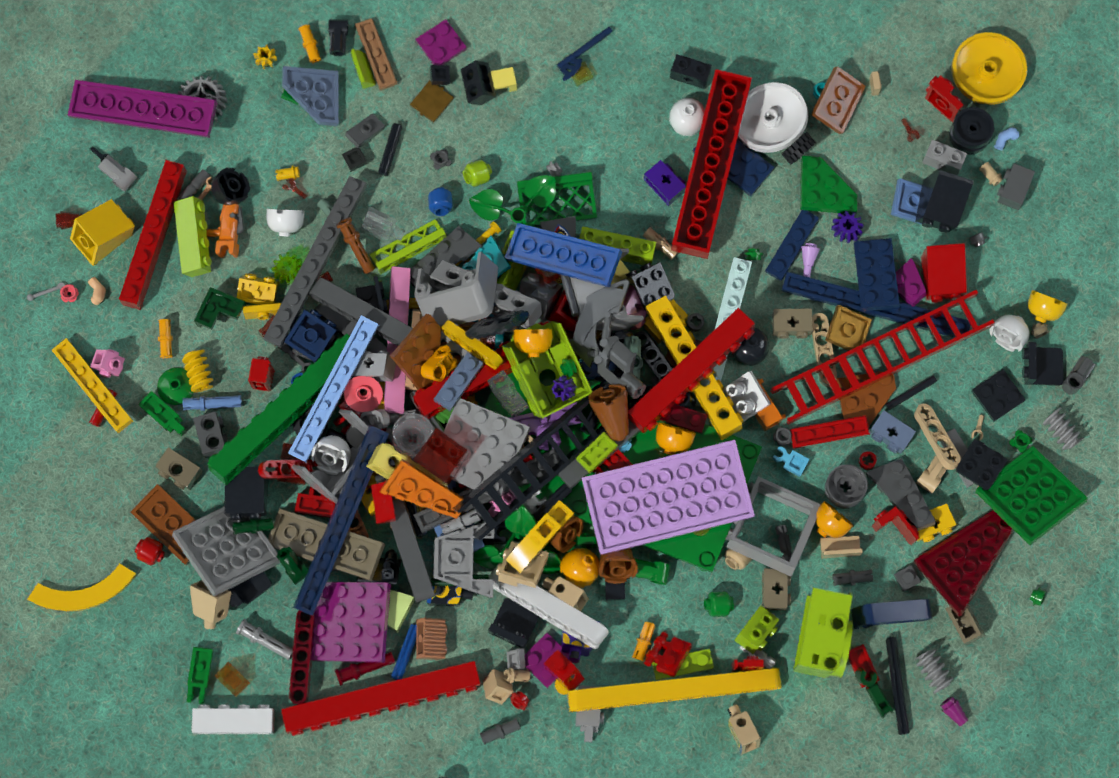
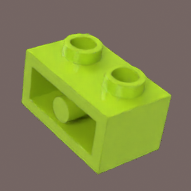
(757, 629)

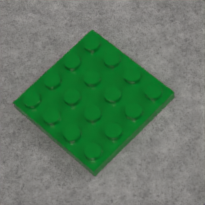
(1032, 495)

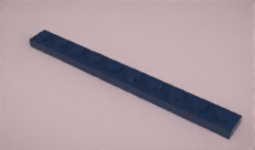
(849, 298)
(339, 523)

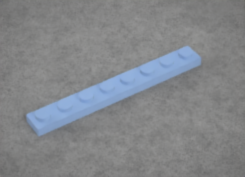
(333, 388)

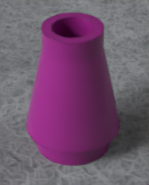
(953, 709)

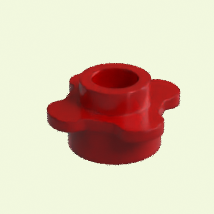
(519, 700)

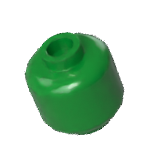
(719, 604)

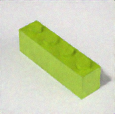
(192, 236)

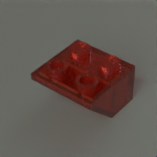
(441, 456)

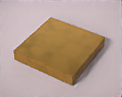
(848, 328)

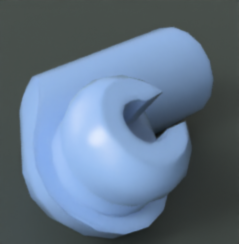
(1010, 133)

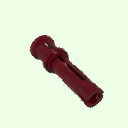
(354, 671)

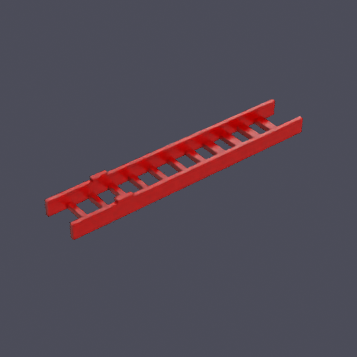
(856, 386)

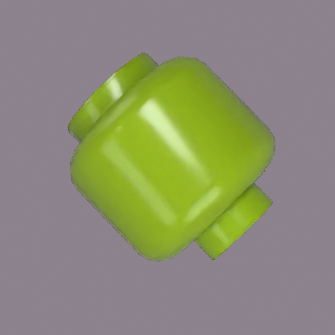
(477, 173)

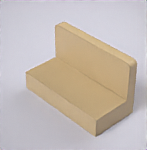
(840, 547)

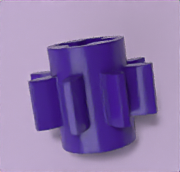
(564, 388)

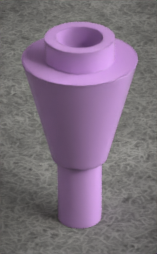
(809, 255)

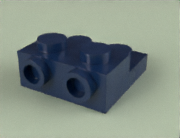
(311, 335)

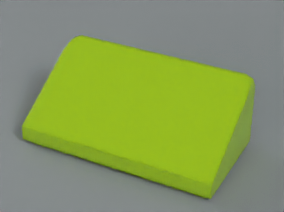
(363, 68)

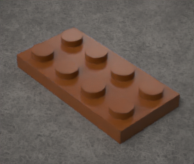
(162, 517)

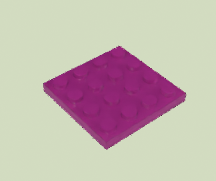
(351, 622)

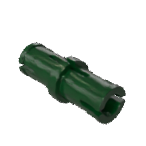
(252, 526)

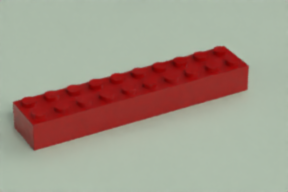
(711, 164)

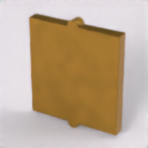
(431, 101)

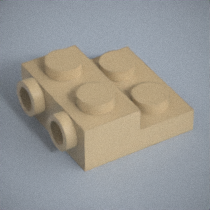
(529, 576)

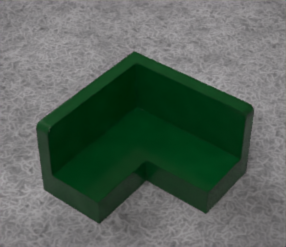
(216, 303)

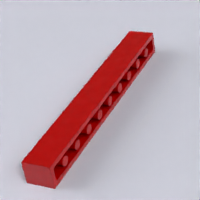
(381, 697)

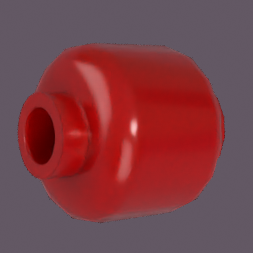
(149, 551)

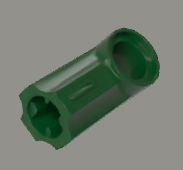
(294, 567)

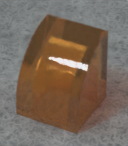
(232, 679)

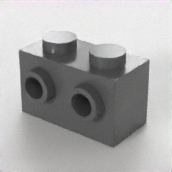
(1015, 187)

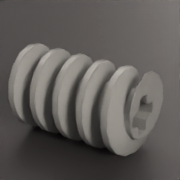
(1062, 430)
(934, 670)

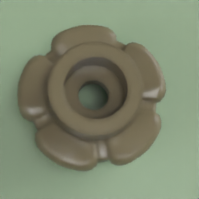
(1039, 330)

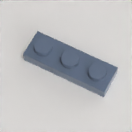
(458, 382)

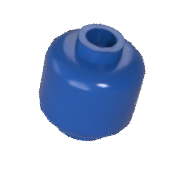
(440, 201)

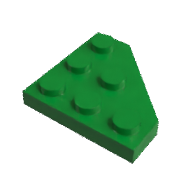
(824, 189)

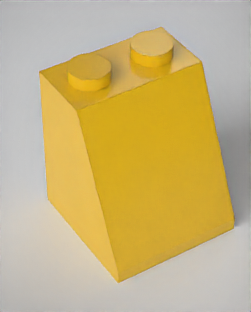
(101, 231)

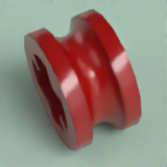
(870, 465)

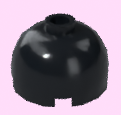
(230, 187)
(753, 350)

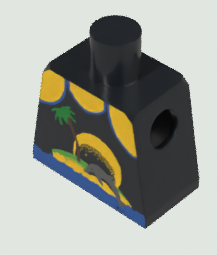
(449, 596)

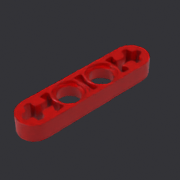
(277, 464)

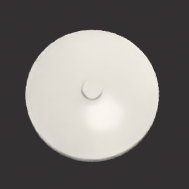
(773, 117)

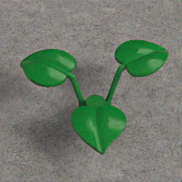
(539, 190)
(519, 523)

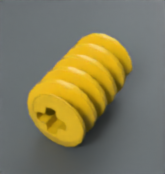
(196, 371)

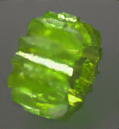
(281, 272)

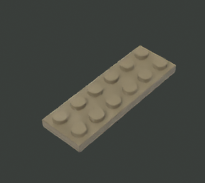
(303, 535)

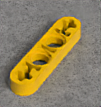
(473, 346)

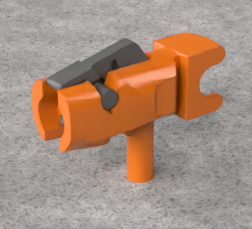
(231, 226)

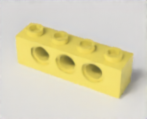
(380, 462)

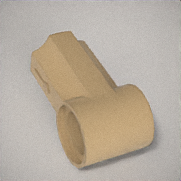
(932, 476)

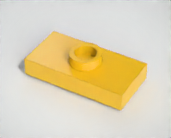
(261, 312)

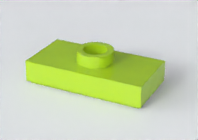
(596, 452)

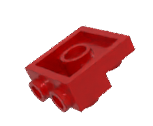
(940, 96)

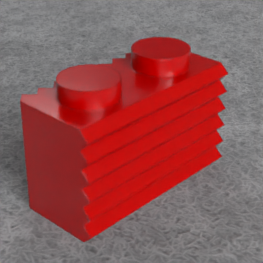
(261, 374)

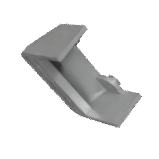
(461, 303)
(619, 321)
(332, 485)

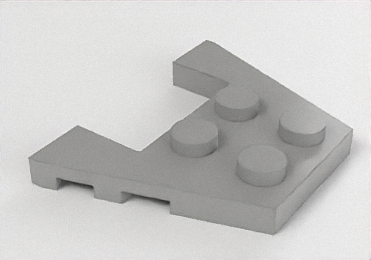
(455, 561)

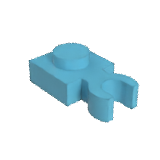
(794, 462)

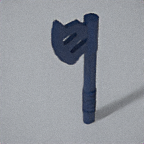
(564, 65)

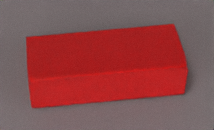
(383, 505)

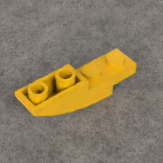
(539, 536)

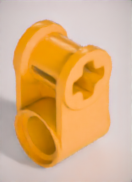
(439, 364)

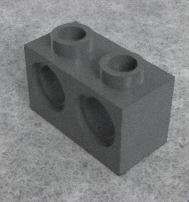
(207, 435)

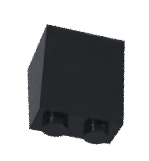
(943, 200)
(246, 495)

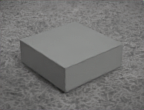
(516, 659)

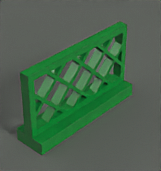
(563, 182)

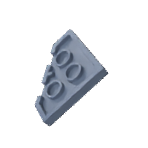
(314, 91)

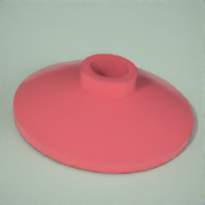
(359, 401)

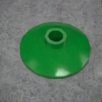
(174, 395)

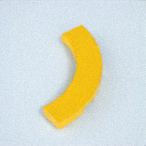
(84, 598)

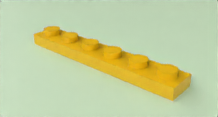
(92, 385)

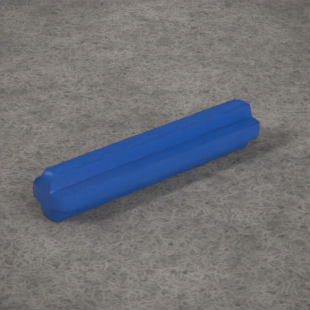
(405, 653)

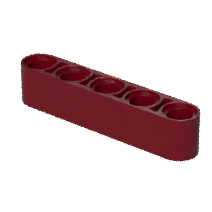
(306, 665)

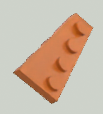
(419, 488)

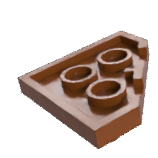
(417, 349)
(867, 400)

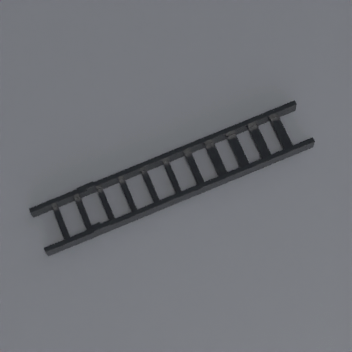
(517, 460)

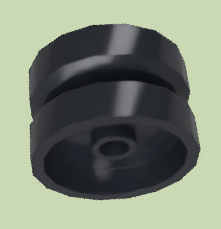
(971, 130)

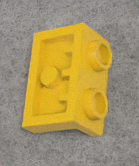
(256, 289)

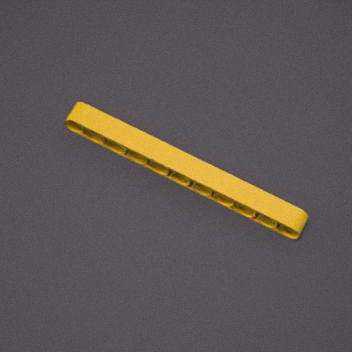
(674, 690)

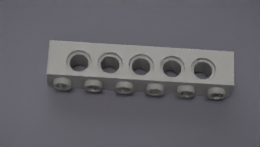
(506, 300)

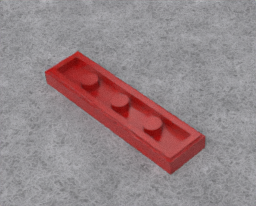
(829, 432)

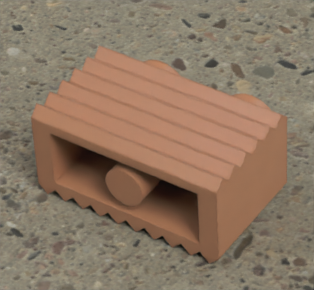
(431, 639)

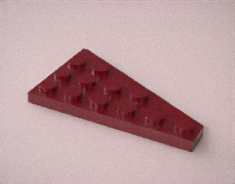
(964, 559)

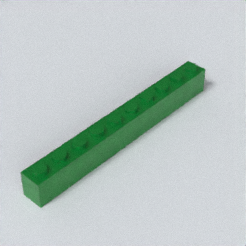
(275, 418)

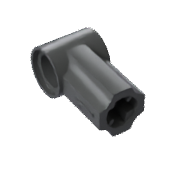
(1078, 375)

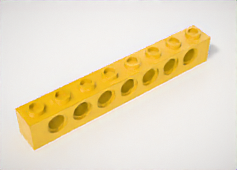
(665, 307)

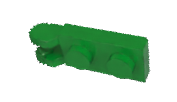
(199, 672)

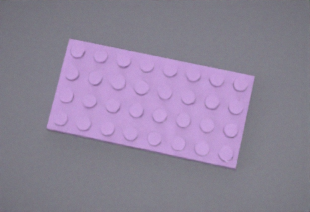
(668, 497)

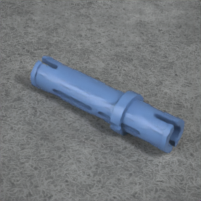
(212, 402)

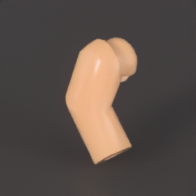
(99, 291)

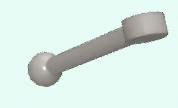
(30, 297)

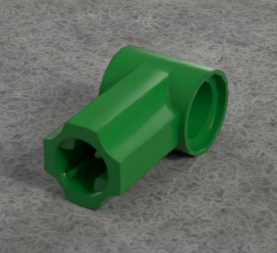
(655, 572)

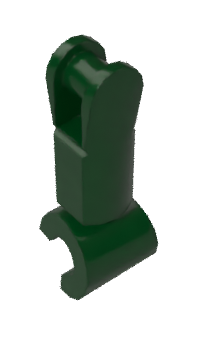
(874, 691)

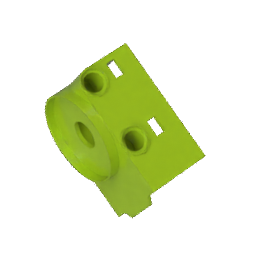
(527, 372)
(826, 642)

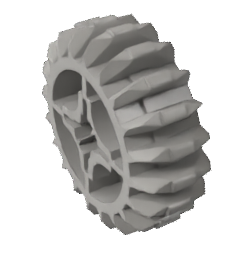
(200, 85)

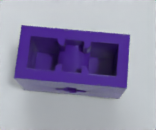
(667, 192)

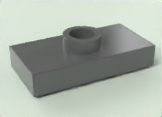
(365, 130)

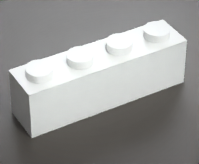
(233, 720)

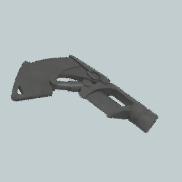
(601, 307)

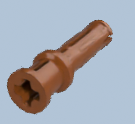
(352, 237)

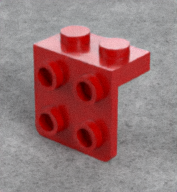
(898, 518)

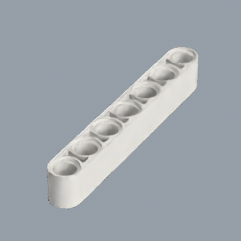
(554, 611)

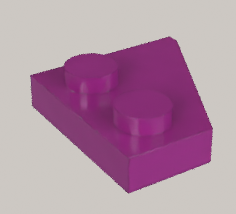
(910, 284)

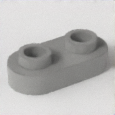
(376, 418)

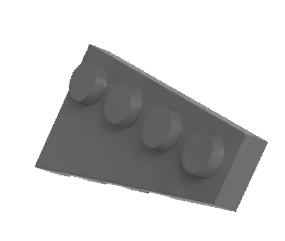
(900, 488)

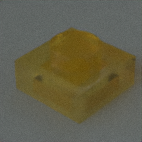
(583, 75)

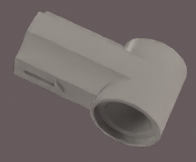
(120, 176)

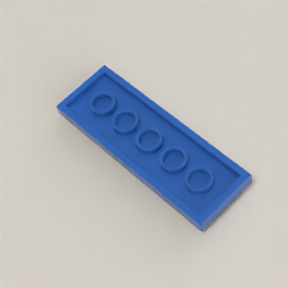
(563, 255)

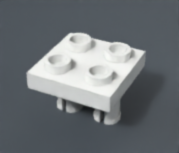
(747, 395)

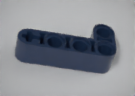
(891, 613)

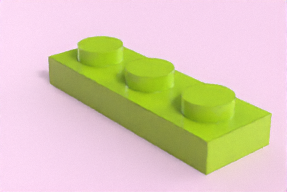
(693, 663)

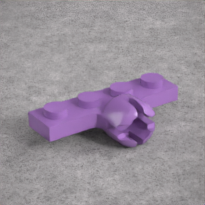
(539, 424)

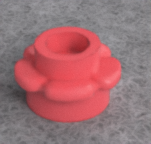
(64, 293)

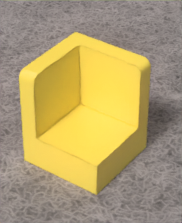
(504, 78)

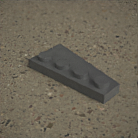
(452, 249)

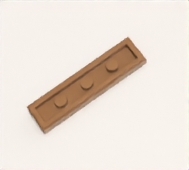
(376, 54)

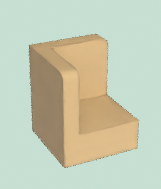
(496, 687)

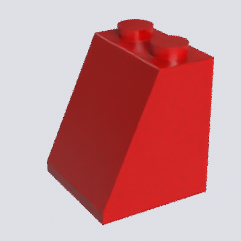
(944, 272)

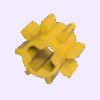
(265, 62)

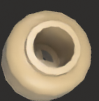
(736, 560)

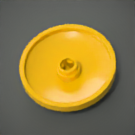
(989, 68)

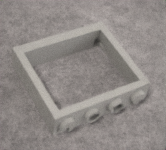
(790, 499)

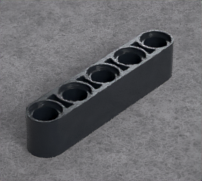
(659, 363)

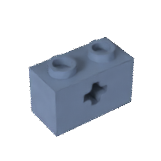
(901, 436)

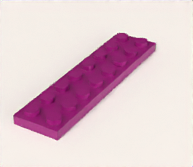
(142, 108)

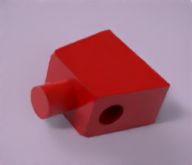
(562, 670)

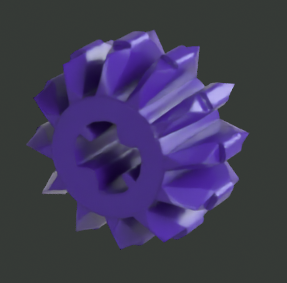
(854, 231)

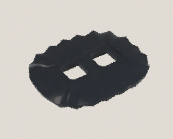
(497, 324)

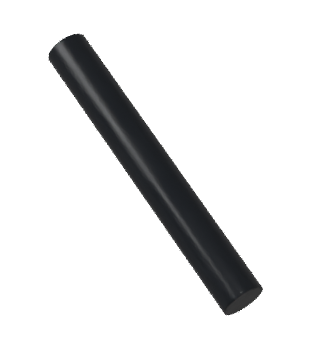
(911, 392)

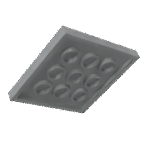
(489, 442)
(220, 555)

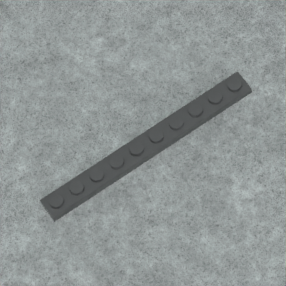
(314, 263)

